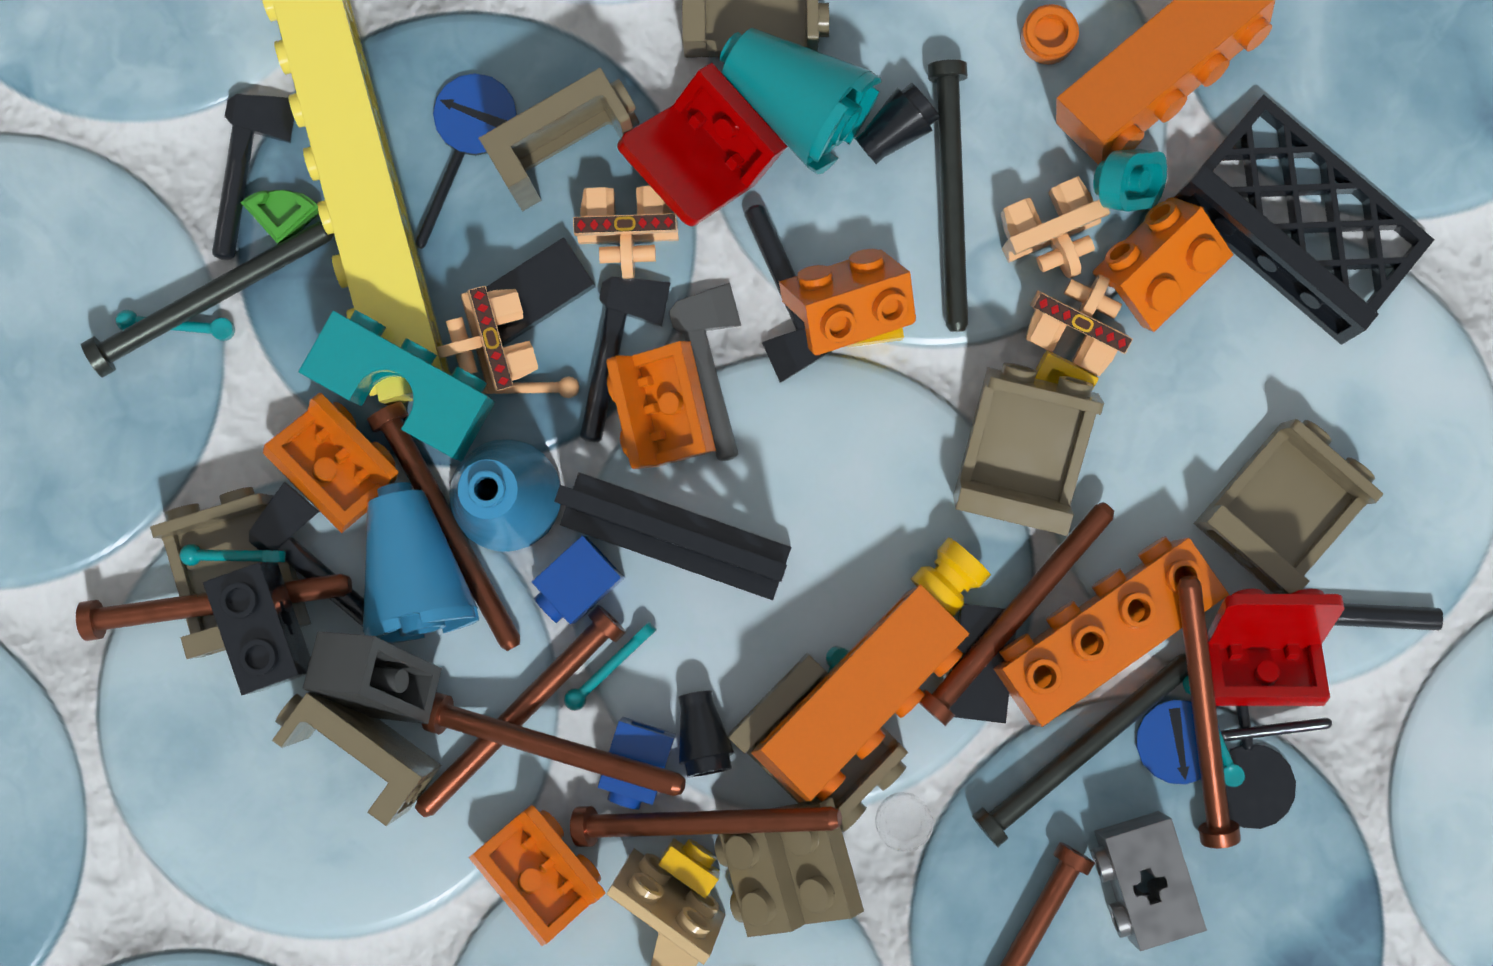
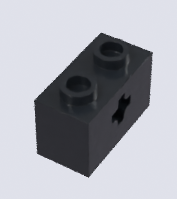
(258, 626)

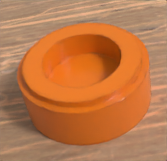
(1049, 34)

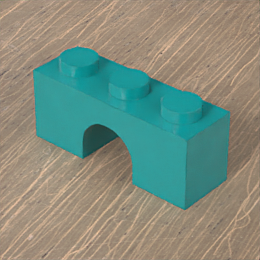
(354, 357)

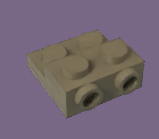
(789, 877)

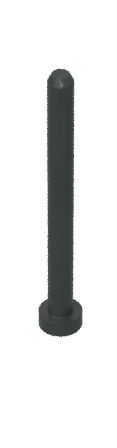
(947, 76)
(104, 353)
(1080, 751)

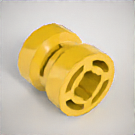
(953, 573)

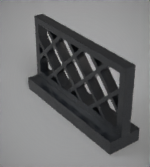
(1284, 259)
(673, 535)

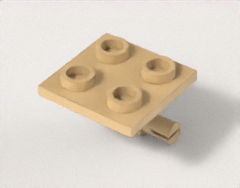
(680, 915)

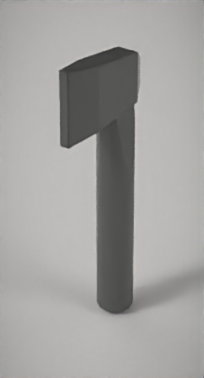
(693, 317)

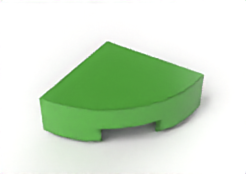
(281, 212)

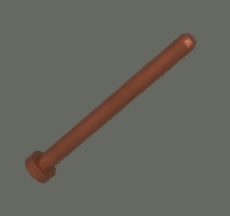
(390, 422)
(1016, 613)
(94, 619)
(448, 716)
(477, 754)
(588, 825)
(1218, 829)
(1047, 905)

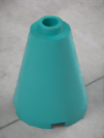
(800, 93)

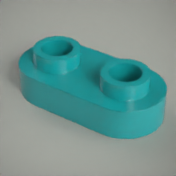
(1131, 179)

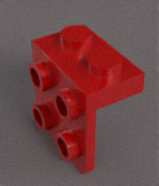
(702, 148)
(1271, 647)

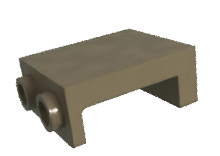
(712, 22)
(554, 127)
(1026, 448)
(1288, 505)
(214, 529)
(368, 741)
(878, 769)

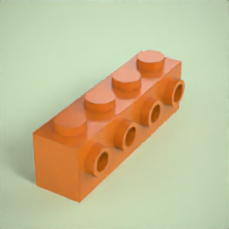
(1157, 70)
(1106, 632)
(860, 695)

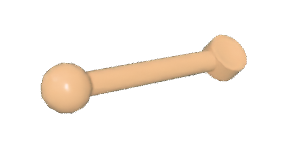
(566, 387)

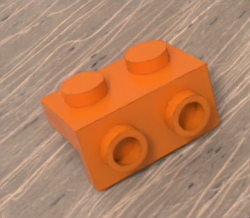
(1164, 261)
(850, 299)
(660, 406)
(332, 461)
(538, 873)

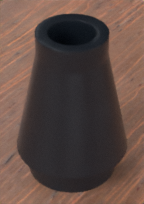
(898, 123)
(703, 739)

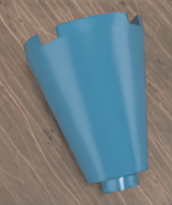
(524, 500)
(411, 570)

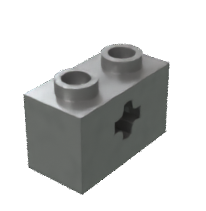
(1170, 906)

